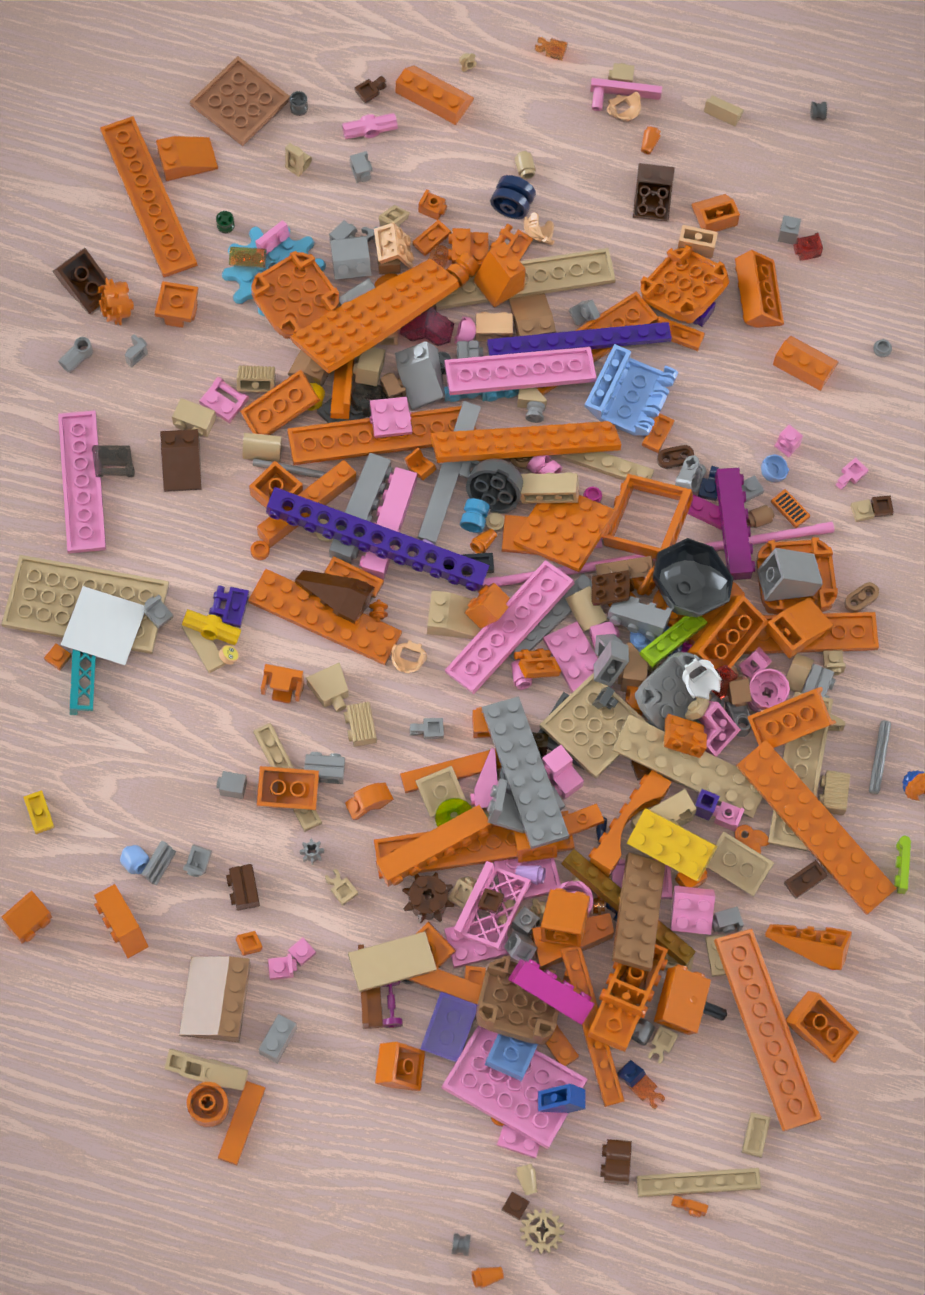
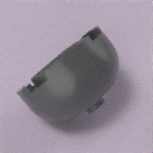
(496, 480)

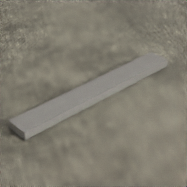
(446, 480)

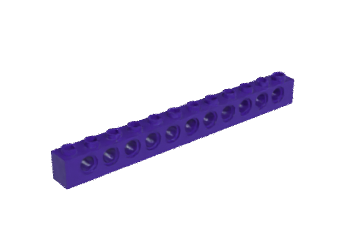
(388, 537)

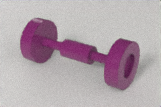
(392, 1022)

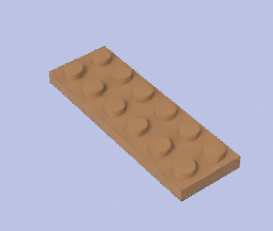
(638, 912)

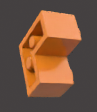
(487, 606)

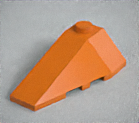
(822, 947)

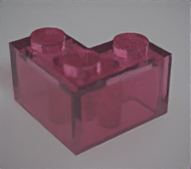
(430, 326)

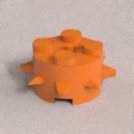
(115, 301)

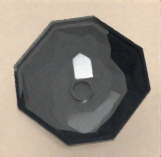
(692, 578)

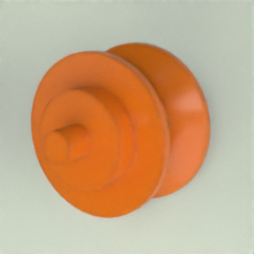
(378, 610)

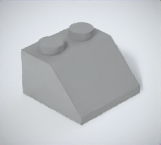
(350, 257)

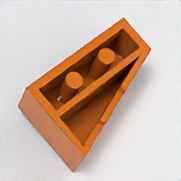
(121, 920)

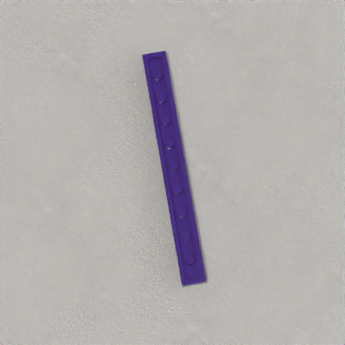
(583, 338)

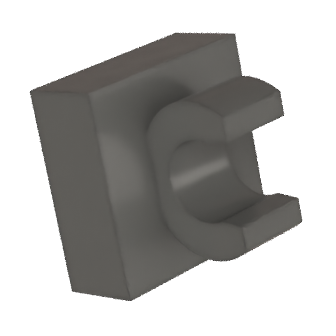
(604, 699)

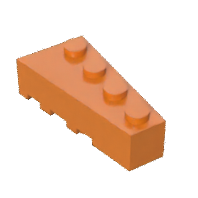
(597, 931)

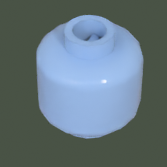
(134, 859)

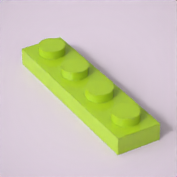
(672, 639)

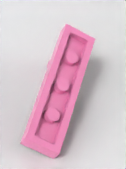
(602, 86)

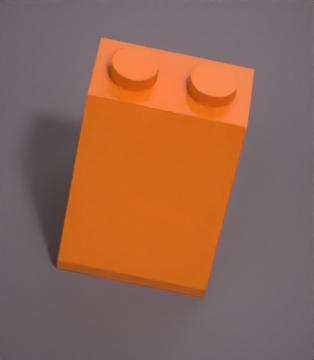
(500, 275)
(565, 917)

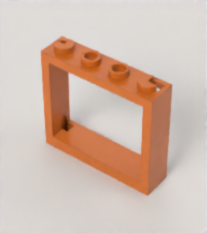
(655, 487)

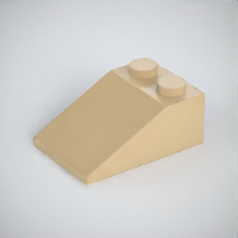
(448, 616)

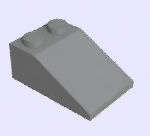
(421, 374)

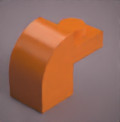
(368, 798)

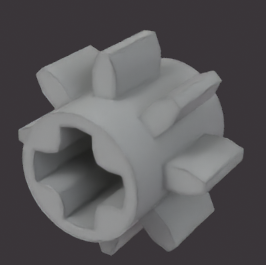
(311, 857)

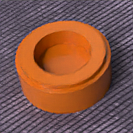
(260, 550)

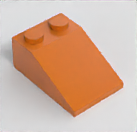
(185, 156)
(287, 788)
(821, 1025)

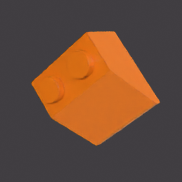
(27, 917)
(400, 1066)

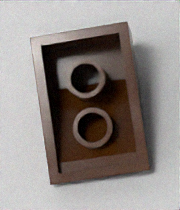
(81, 279)
(181, 460)

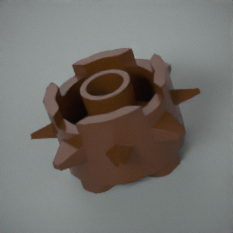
(430, 908)

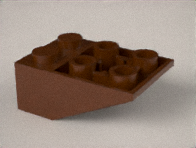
(653, 192)

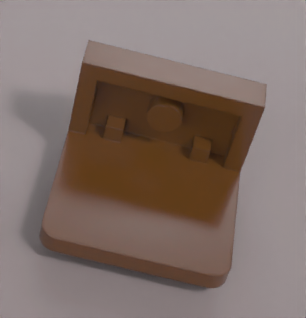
(611, 588)

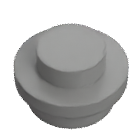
(882, 348)

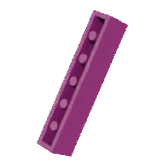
(734, 524)

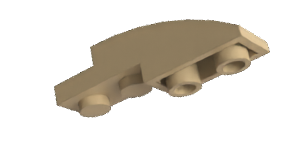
(206, 1070)

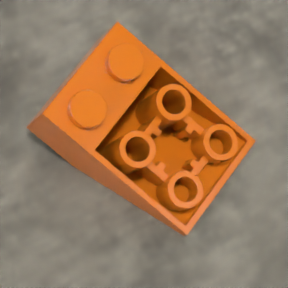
(798, 627)

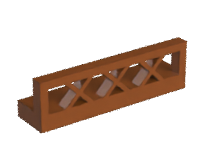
(371, 1006)

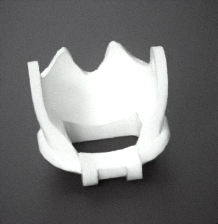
(703, 683)

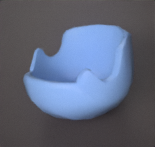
(774, 468)

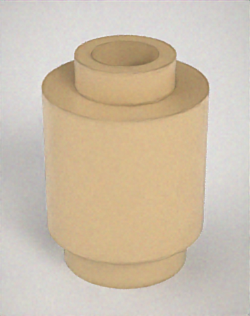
(525, 165)

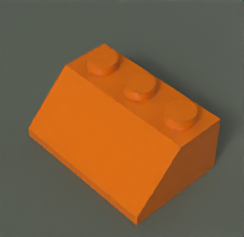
(805, 362)

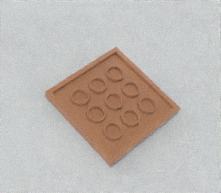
(240, 100)

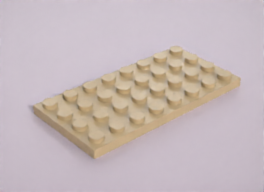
(48, 590)

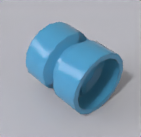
(475, 515)

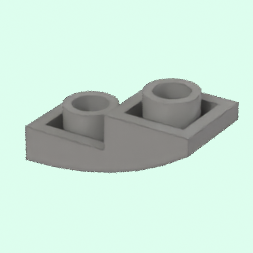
(357, 291)

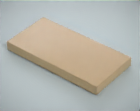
(392, 961)

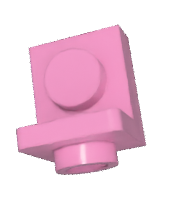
(282, 967)

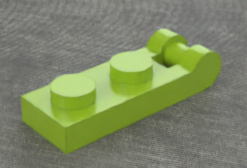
(902, 863)

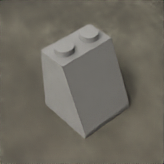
(789, 575)

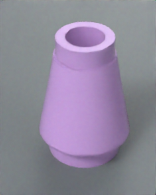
(532, 872)

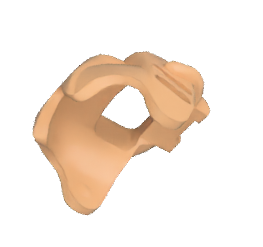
(632, 100)
(538, 233)
(405, 665)

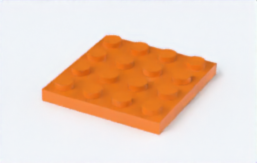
(565, 531)

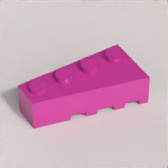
(551, 991)

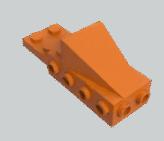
(625, 1001)

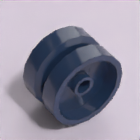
(513, 197)

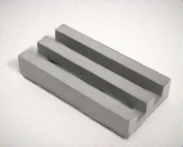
(158, 863)

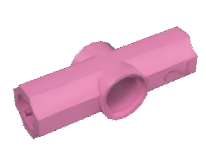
(370, 126)

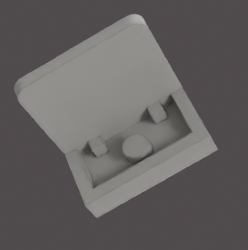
(503, 809)

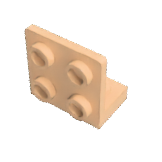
(393, 244)

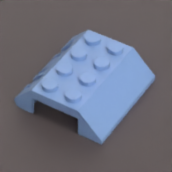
(629, 392)

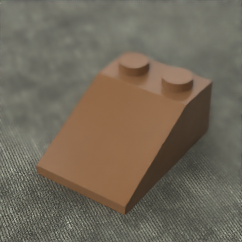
(532, 315)

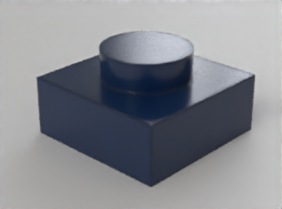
(631, 1074)

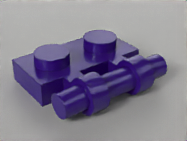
(234, 608)

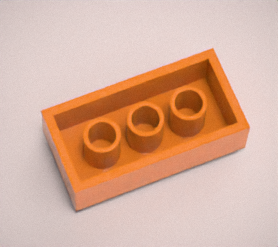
(729, 633)

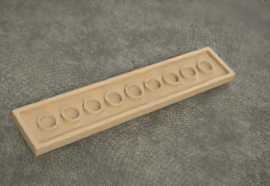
(546, 276)

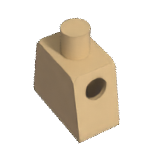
(329, 687)

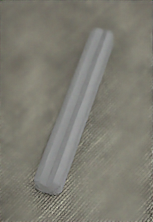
(880, 755)

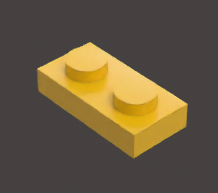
(38, 812)

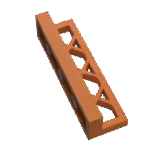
(342, 391)

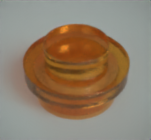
(598, 905)

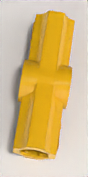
(211, 627)

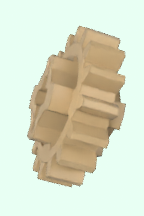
(532, 1231)

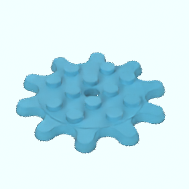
(246, 275)

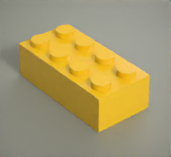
(672, 844)

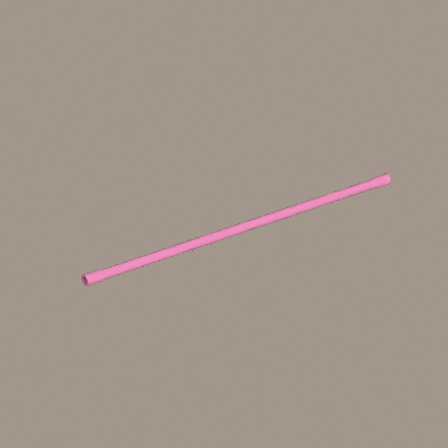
(817, 529)

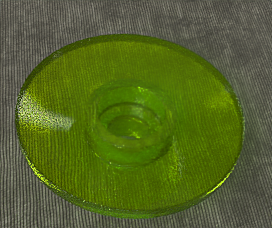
(447, 807)

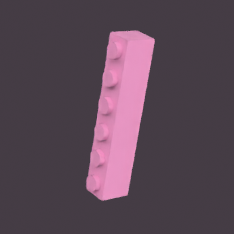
(391, 516)

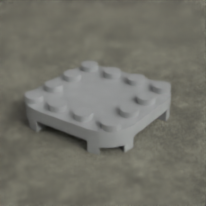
(666, 692)

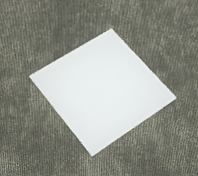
(103, 625)

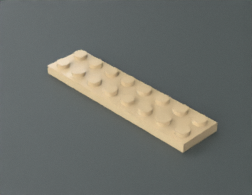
(646, 746)
(805, 759)

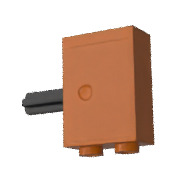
(685, 1001)

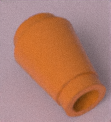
(650, 139)
(483, 541)
(485, 1276)

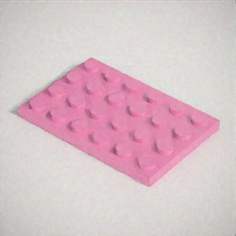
(505, 1097)

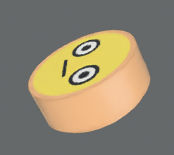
(228, 654)

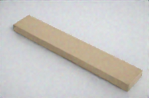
(278, 757)
(698, 1182)

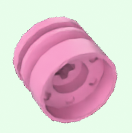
(772, 683)

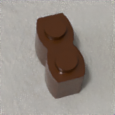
(617, 1161)

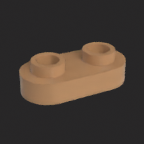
(860, 598)

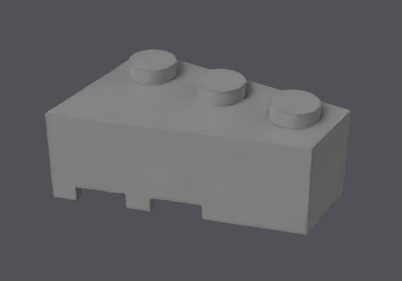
(640, 617)

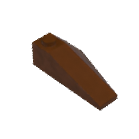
(345, 595)

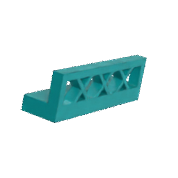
(75, 678)

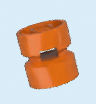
(464, 268)

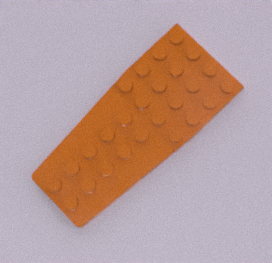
(374, 315)

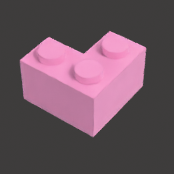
(718, 727)
(561, 772)

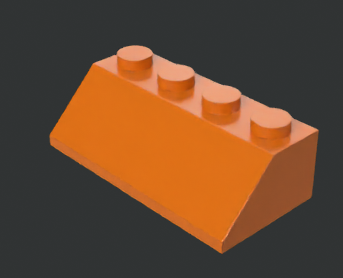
(433, 94)
(759, 290)

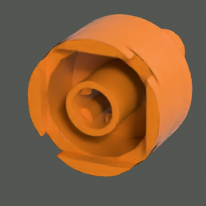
(201, 1095)

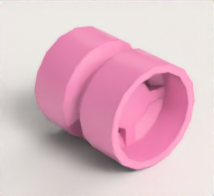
(543, 465)

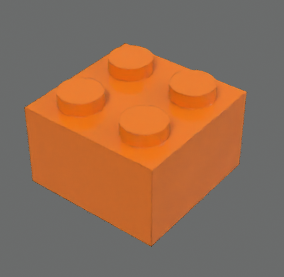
(273, 477)

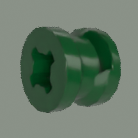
(225, 217)

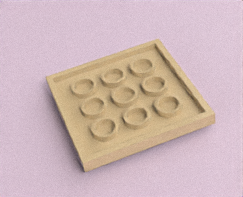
(588, 731)

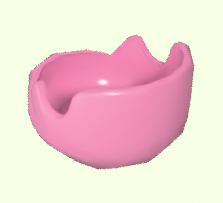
(466, 330)

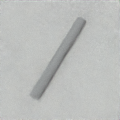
(291, 469)

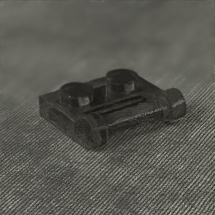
(112, 456)

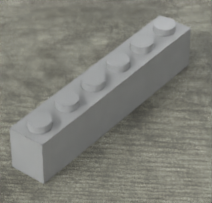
(363, 501)

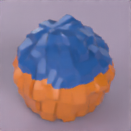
(914, 784)

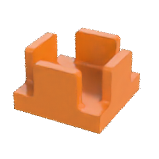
(177, 303)
(283, 683)

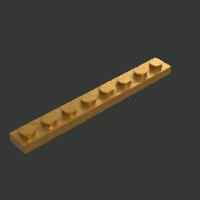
(611, 892)

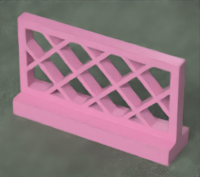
(471, 909)

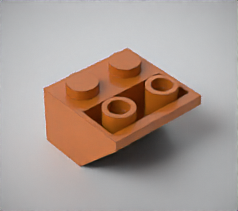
(716, 213)

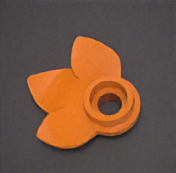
(755, 838)

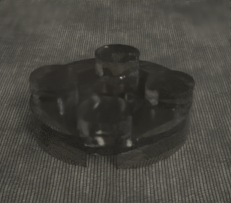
(363, 392)

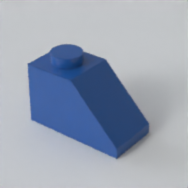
(562, 1099)

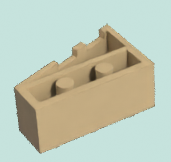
(677, 809)

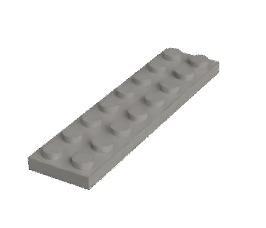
(525, 772)

